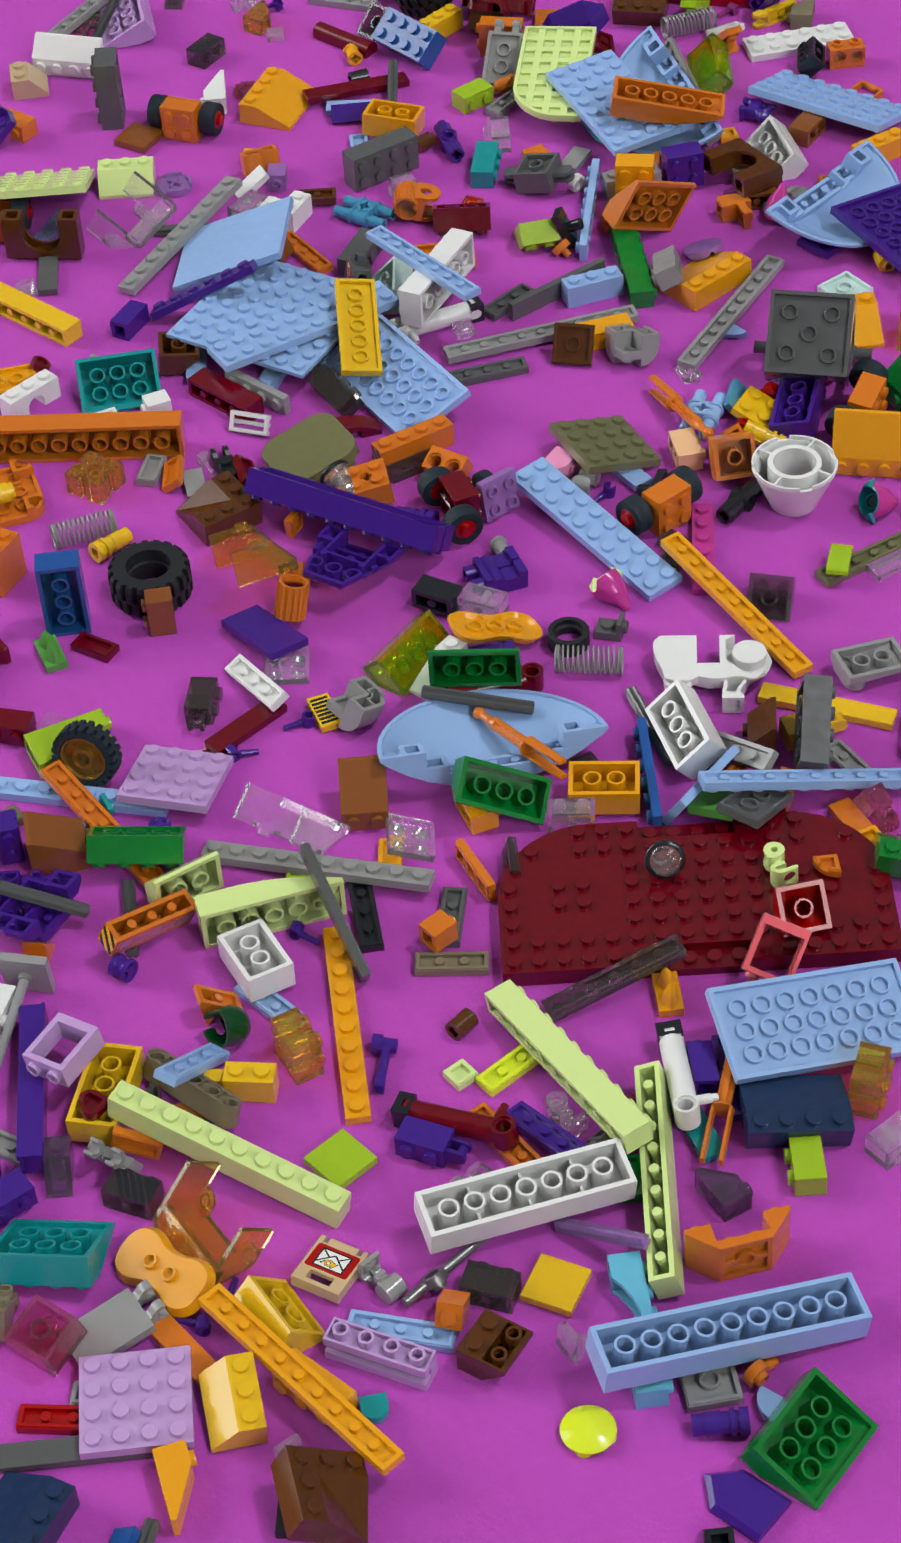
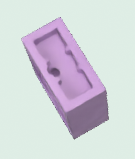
(62, 1025)

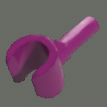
(731, 8)

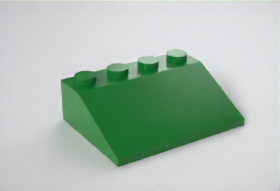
(809, 1439)

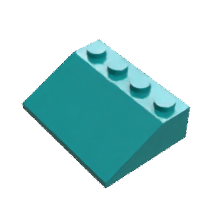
(117, 380)
(54, 1252)

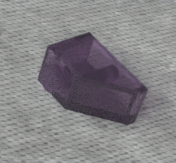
(58, 1166)
(724, 1192)

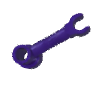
(384, 1047)

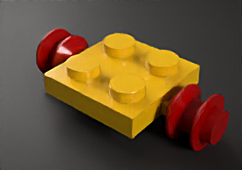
(756, 405)

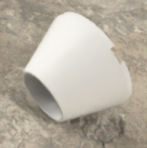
(794, 472)

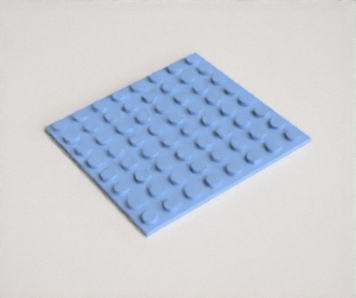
(255, 300)

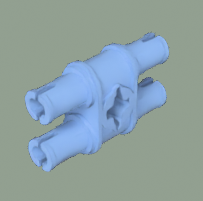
(708, 411)

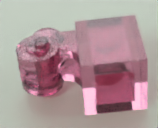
(877, 803)

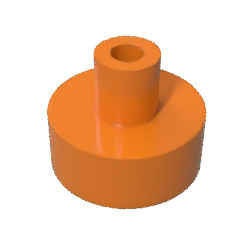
(562, 249)

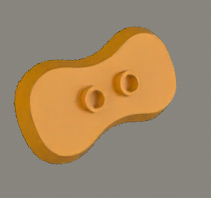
(505, 626)
(173, 1276)

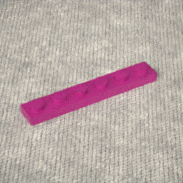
(703, 536)

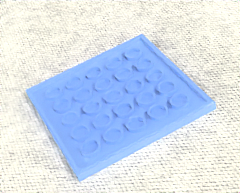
(227, 242)

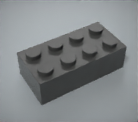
(108, 88)
(380, 159)
(813, 722)

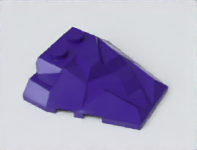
(342, 563)
(29, 920)

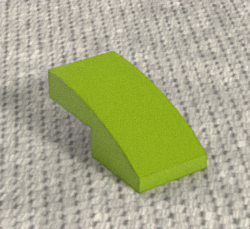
(839, 559)

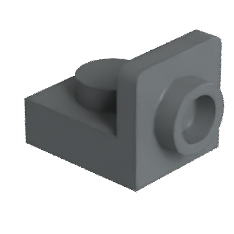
(611, 629)

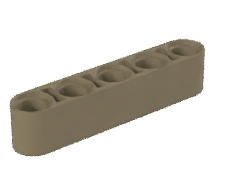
(198, 1093)

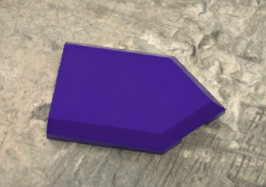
(744, 1502)

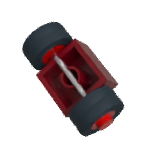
(457, 501)

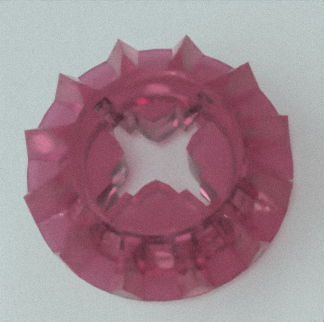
(241, 89)

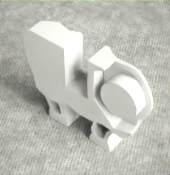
(737, 666)

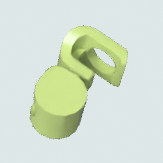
(775, 864)

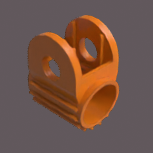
(411, 199)
(291, 601)

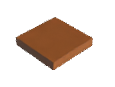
(138, 137)

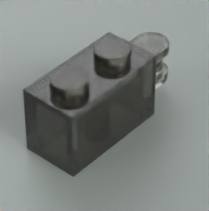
(202, 702)

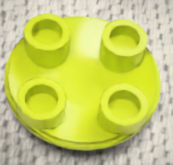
(588, 1430)

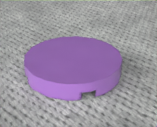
(175, 184)
(703, 248)

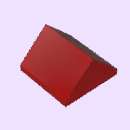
(803, 905)

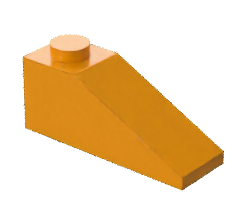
(176, 1477)

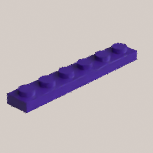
(209, 286)

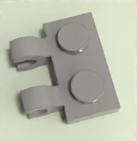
(112, 1156)

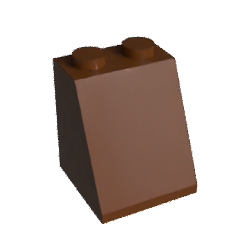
(363, 792)
(55, 842)

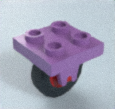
(497, 492)

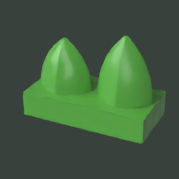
(50, 653)

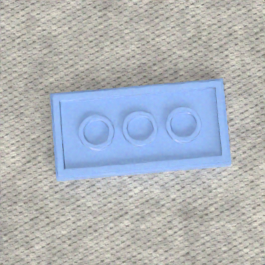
(696, 788)

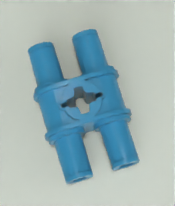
(364, 212)

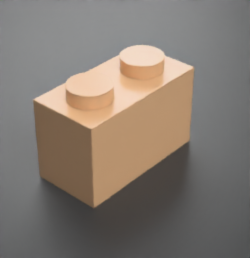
(686, 448)

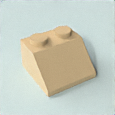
(28, 81)

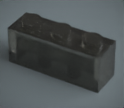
(336, 390)

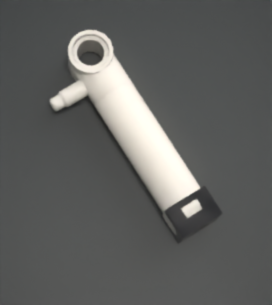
(471, 309)
(679, 1076)

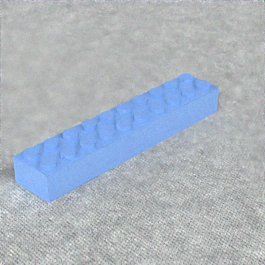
(727, 1332)

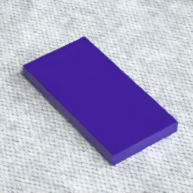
(265, 632)

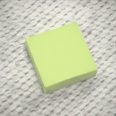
(460, 1074)

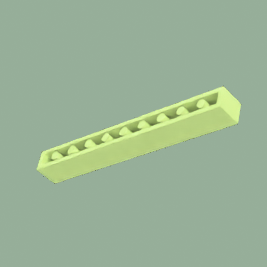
(569, 1066)
(237, 1156)
(659, 1184)

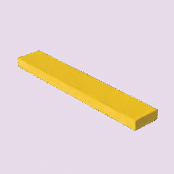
(853, 711)

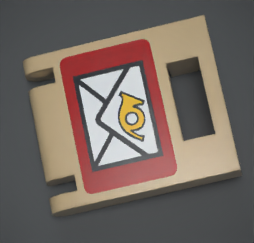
(333, 1262)

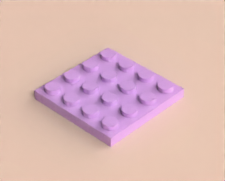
(175, 779)
(135, 1401)

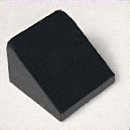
(719, 1535)

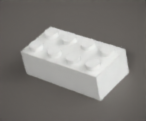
(685, 729)

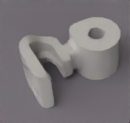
(586, 480)
(388, 1287)

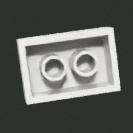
(256, 960)

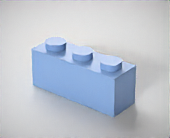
(592, 286)

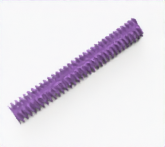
(602, 1233)

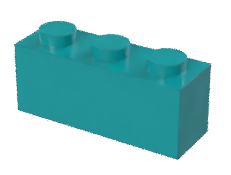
(485, 164)

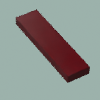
(243, 727)

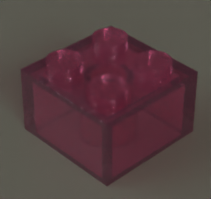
(45, 1335)

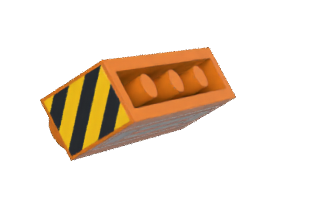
(414, 439)
(147, 922)

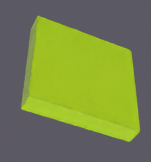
(340, 1159)

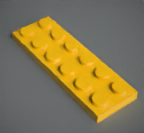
(358, 327)

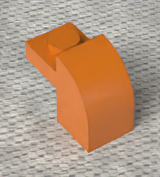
(734, 207)

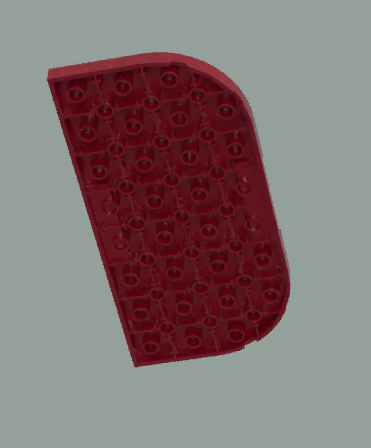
(594, 903)

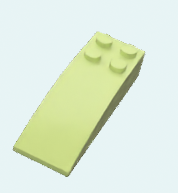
(272, 900)

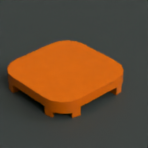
(29, 499)

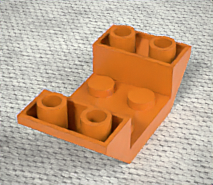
(739, 1254)

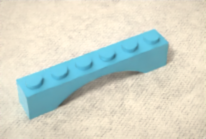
(628, 1283)

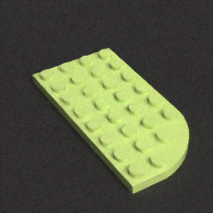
(541, 52)

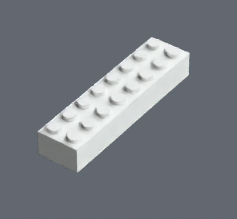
(524, 1195)

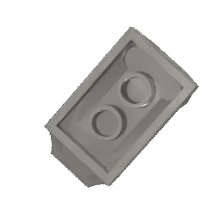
(866, 662)

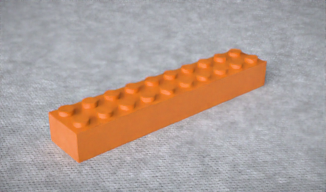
(108, 433)

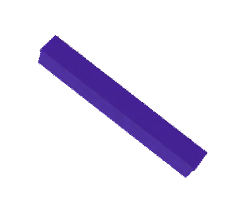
(31, 1094)

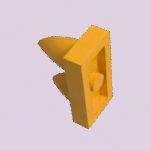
(667, 993)

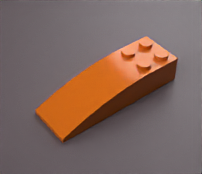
(664, 102)

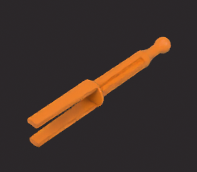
(675, 403)
(526, 744)
(723, 1109)

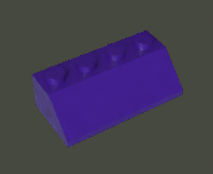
(798, 407)

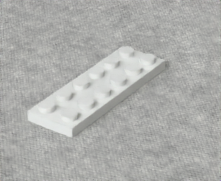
(786, 43)

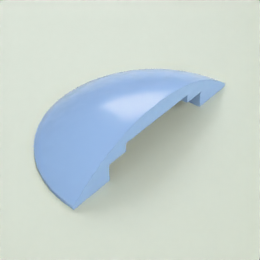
(653, 62)
(809, 214)
(435, 733)

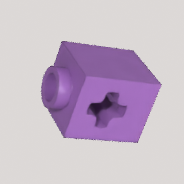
(278, 177)

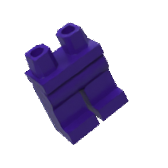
(499, 571)

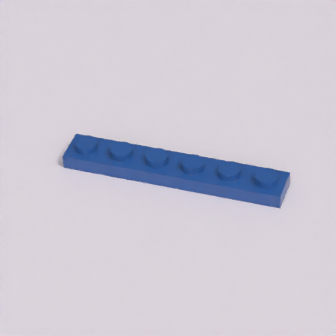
(648, 780)

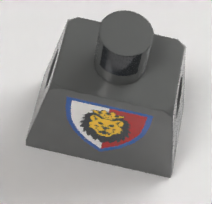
(358, 266)

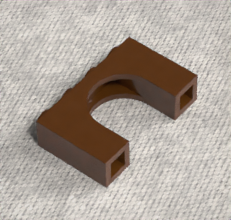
(760, 170)
(22, 244)

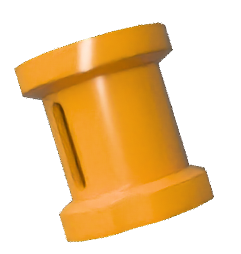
(352, 54)

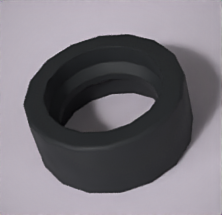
(568, 625)

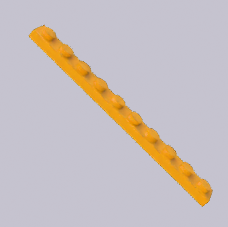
(736, 605)
(347, 1030)
(302, 1380)

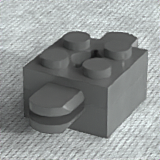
(538, 173)

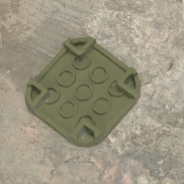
(311, 447)

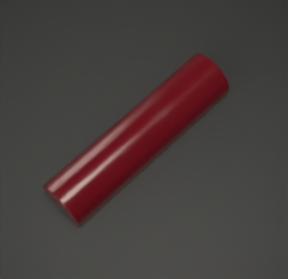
(340, 38)

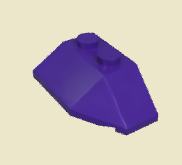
(579, 14)

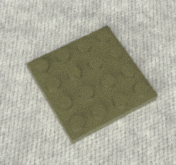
(604, 444)

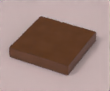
(573, 344)

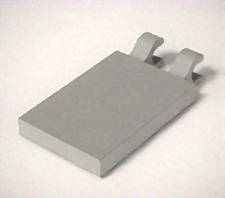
(502, 51)
(120, 1322)

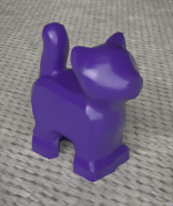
(755, 110)

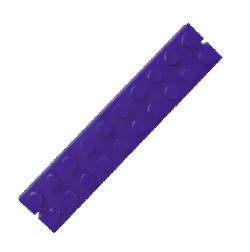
(349, 509)

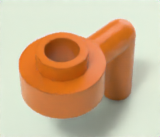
(757, 1373)

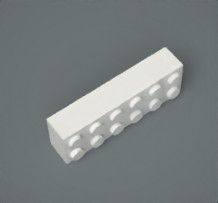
(421, 296)

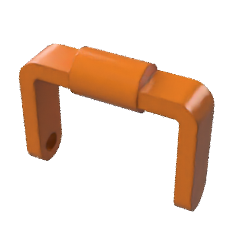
(869, 86)

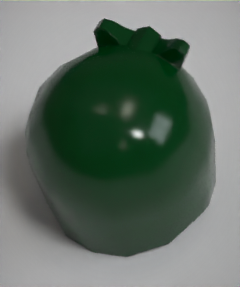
(235, 1025)

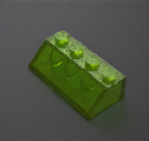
(711, 65)
(405, 654)

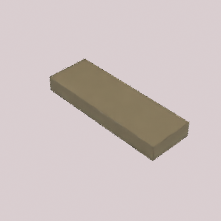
(452, 963)

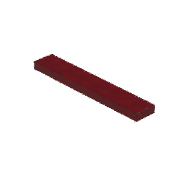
(352, 88)

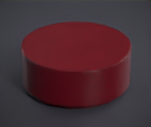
(40, 363)

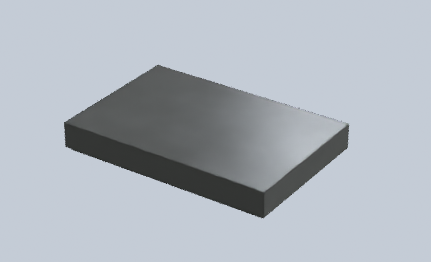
(754, 807)

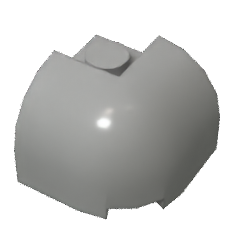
(631, 344)
(359, 704)

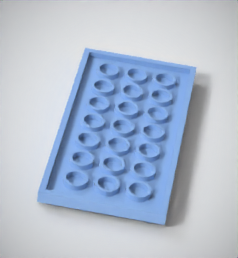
(588, 91)
(828, 100)
(411, 382)
(807, 1019)

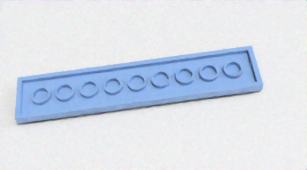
(287, 332)
(597, 529)

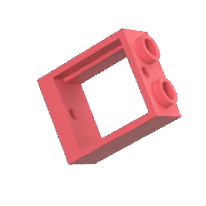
(782, 926)

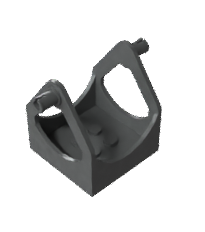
(811, 336)

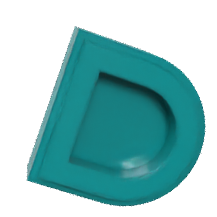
(374, 1407)

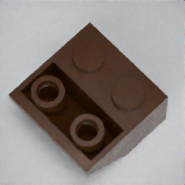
(491, 1346)

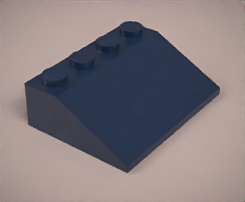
(795, 1108)
(35, 1507)

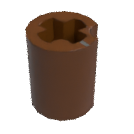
(425, 141)
(461, 1024)

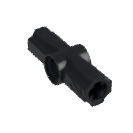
(739, 500)

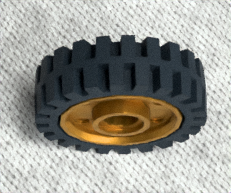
(88, 752)

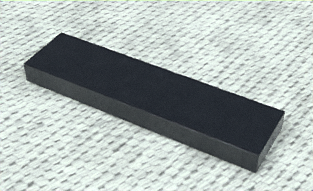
(365, 917)

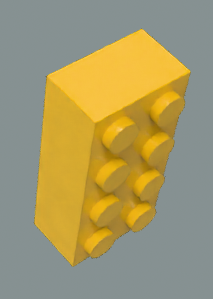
(103, 1074)

